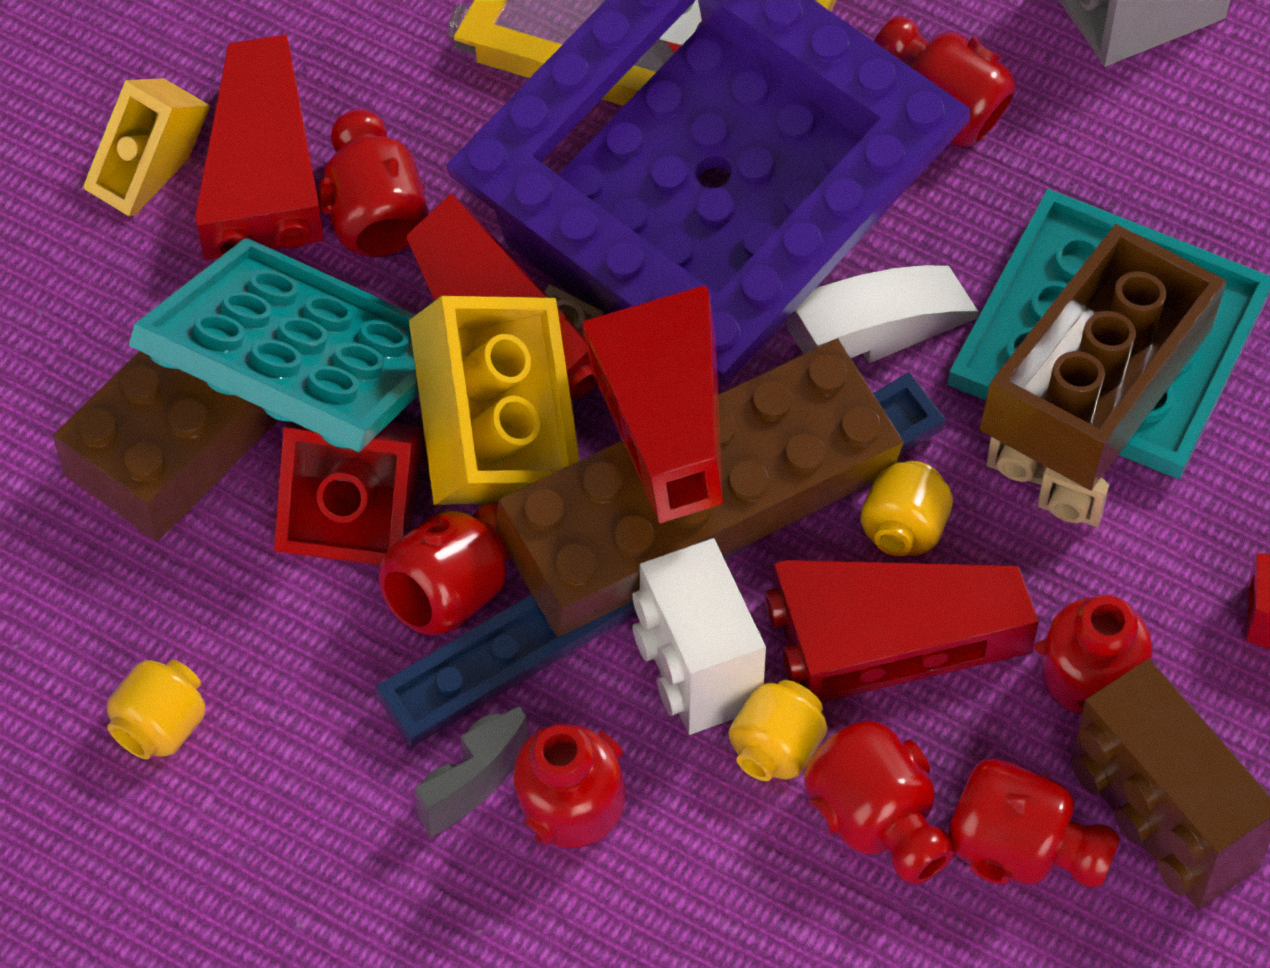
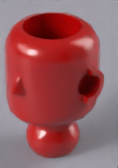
(959, 68)
(371, 187)
(444, 570)
(1091, 647)
(570, 785)
(879, 798)
(1021, 824)

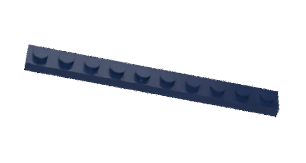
(521, 639)

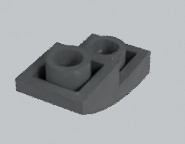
(487, 761)

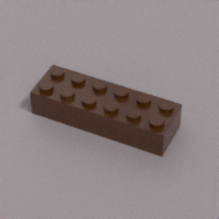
(786, 451)

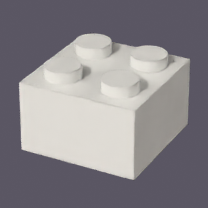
(698, 635)

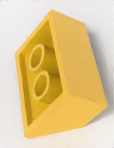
(492, 395)

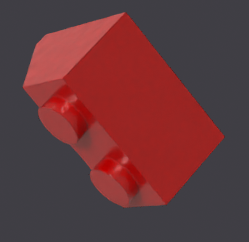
(344, 499)

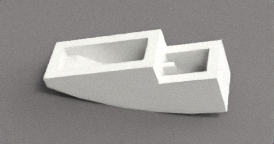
(882, 311)

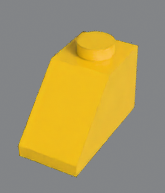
(144, 143)

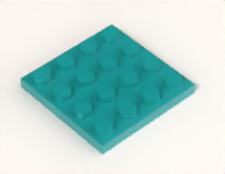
(1043, 264)
(288, 343)

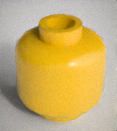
(908, 506)
(155, 708)
(777, 731)

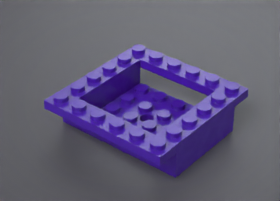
(771, 90)

